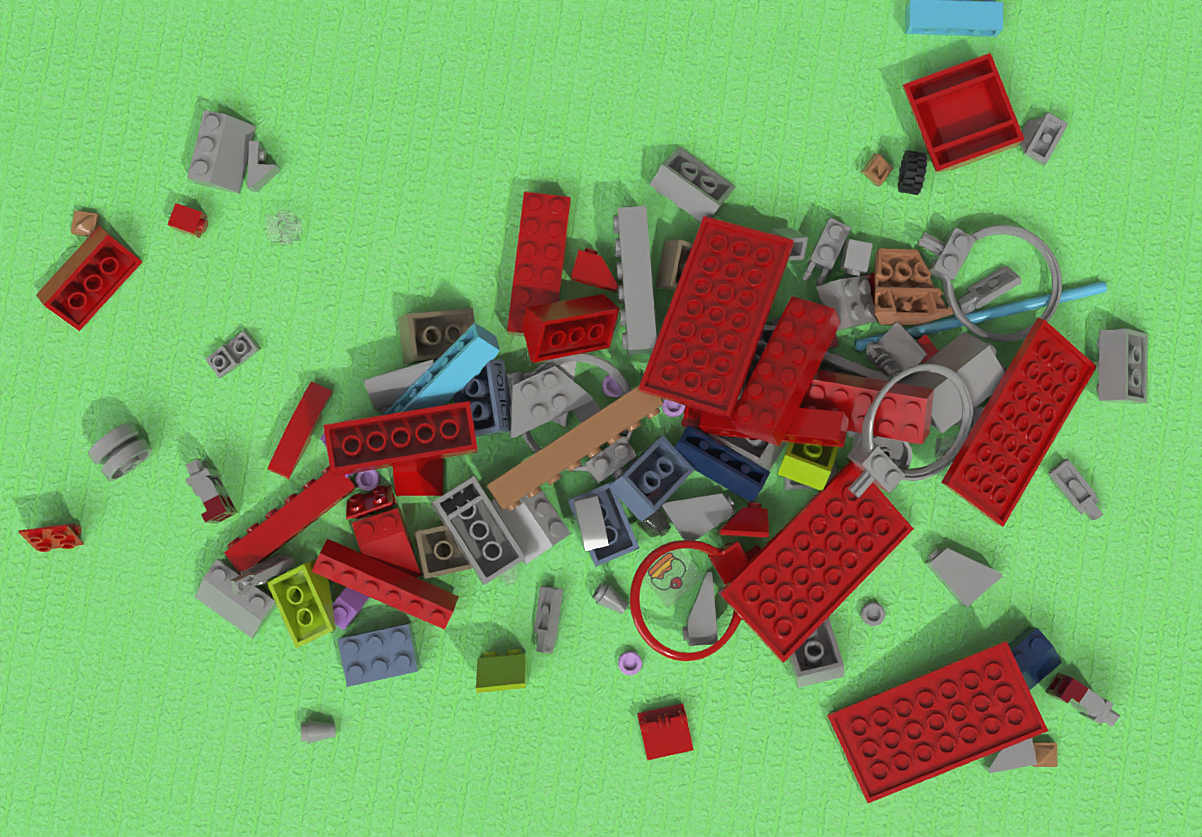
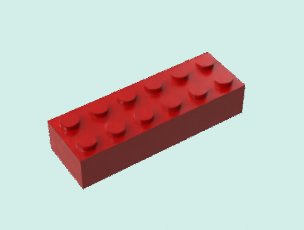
(538, 255)
(785, 370)
(901, 415)
(400, 438)

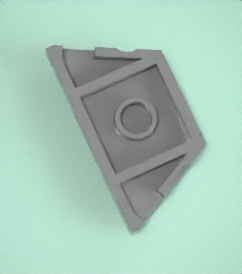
(543, 399)

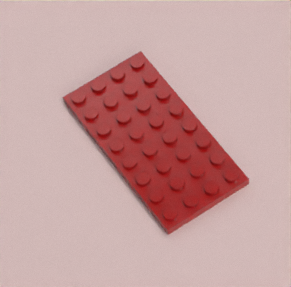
(716, 317)
(1019, 423)
(815, 562)
(937, 722)

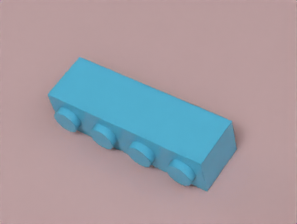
(954, 17)

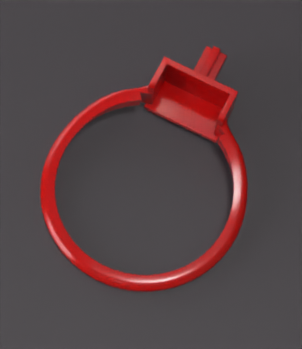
(727, 561)

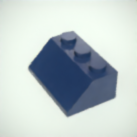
(1034, 655)

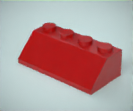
(88, 278)
(569, 327)

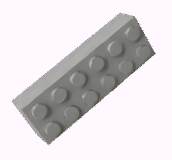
(636, 279)

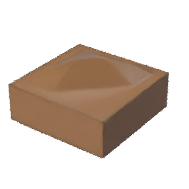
(877, 169)
(84, 223)
(1045, 754)

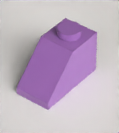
(348, 607)

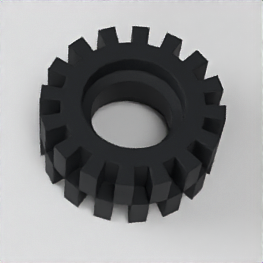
(912, 172)

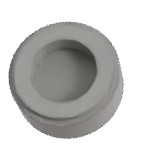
(872, 613)

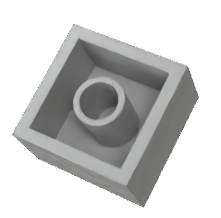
(851, 301)

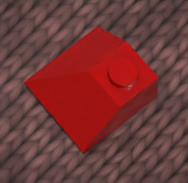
(419, 478)
(747, 522)

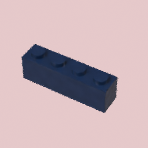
(722, 464)

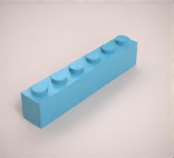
(450, 371)

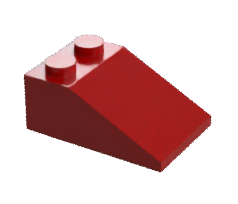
(387, 541)

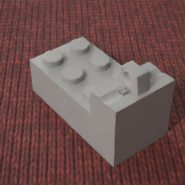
(478, 530)

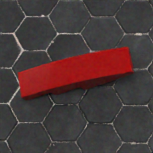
(299, 430)

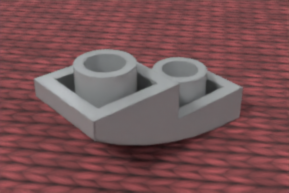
(233, 354)
(590, 522)

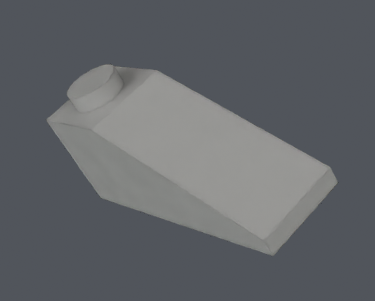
(701, 621)

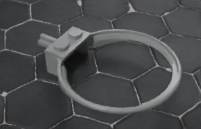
(952, 254)
(616, 455)
(878, 467)

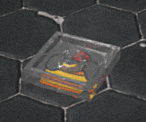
(672, 576)

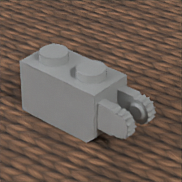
(827, 249)

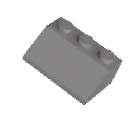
(221, 152)
(692, 185)
(1122, 366)
(389, 387)
(533, 525)
(243, 611)

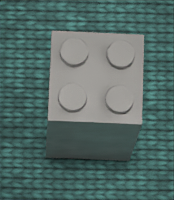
(973, 363)

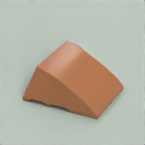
(905, 289)

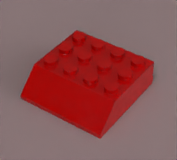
(963, 113)

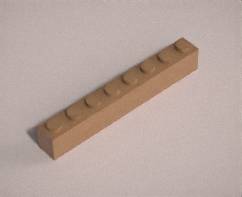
(572, 447)

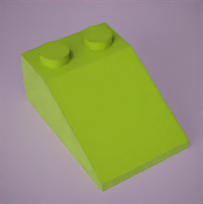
(808, 464)
(304, 603)
(502, 671)

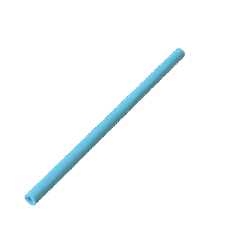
(992, 313)

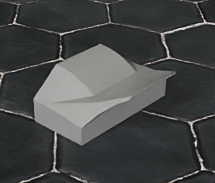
(1042, 137)

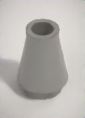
(608, 597)
(315, 731)

